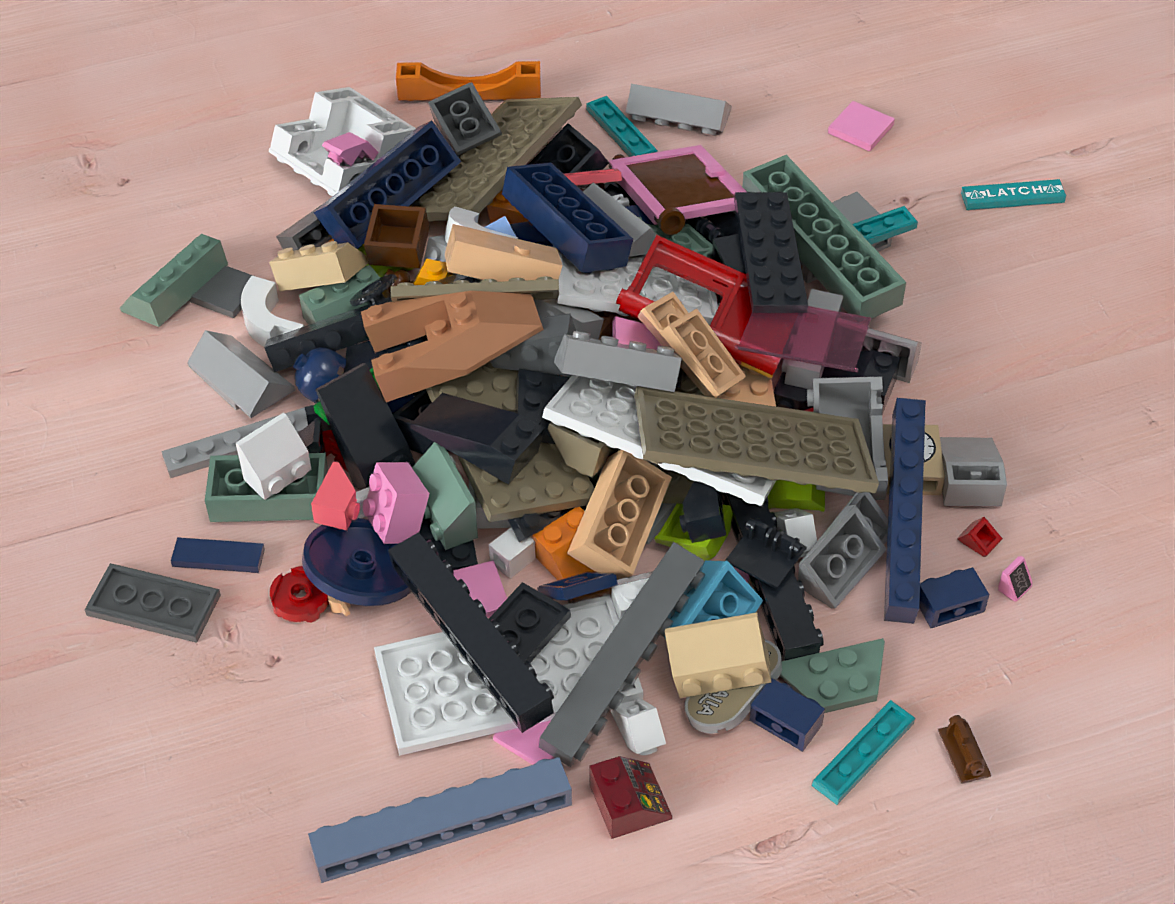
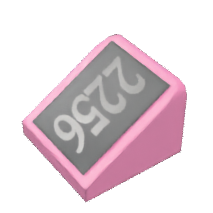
(1015, 579)

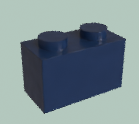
(952, 597)
(787, 714)

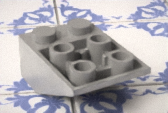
(972, 472)

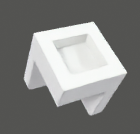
(510, 554)

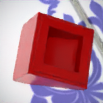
(980, 537)

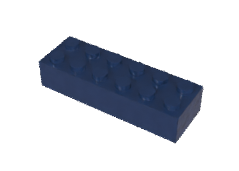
(393, 179)
(567, 217)

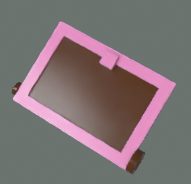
(677, 185)

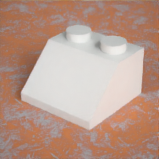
(273, 456)

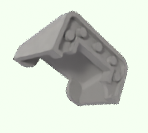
(860, 400)

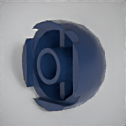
(316, 369)

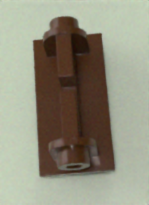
(964, 750)

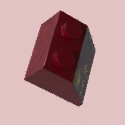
(627, 795)

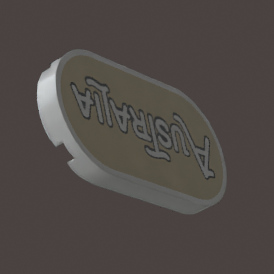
(729, 707)

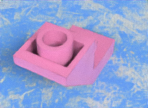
(349, 147)

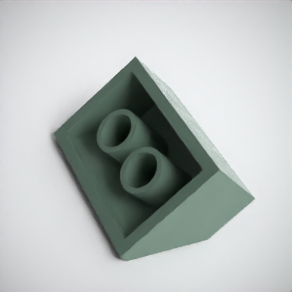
(334, 298)
(449, 502)

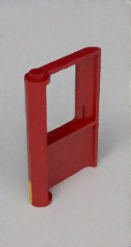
(731, 284)

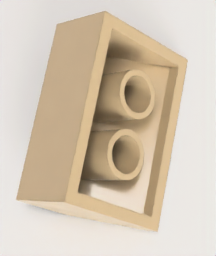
(316, 265)
(718, 655)

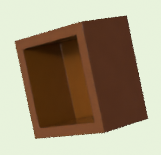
(397, 236)

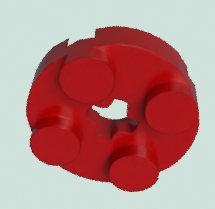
(293, 608)

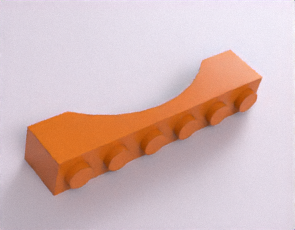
(421, 82)

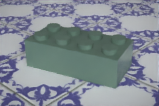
(233, 500)

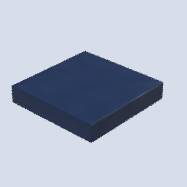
(578, 585)

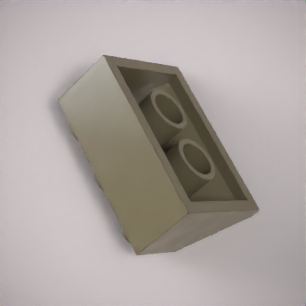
(580, 452)

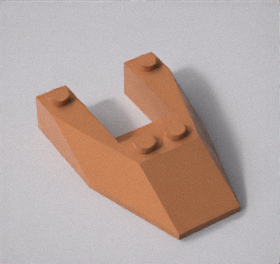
(461, 334)

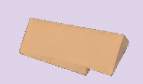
(701, 351)

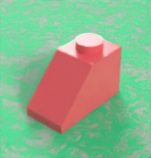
(335, 500)

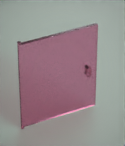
(811, 337)

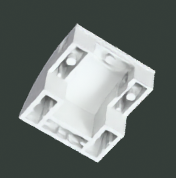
(333, 115)

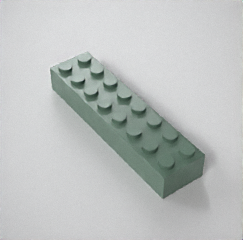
(830, 243)

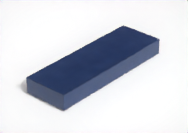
(217, 555)

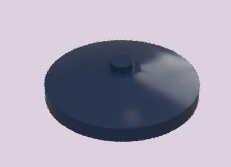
(352, 565)

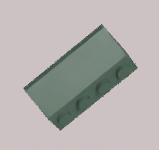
(176, 281)

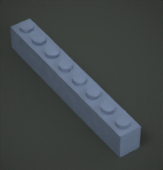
(440, 819)

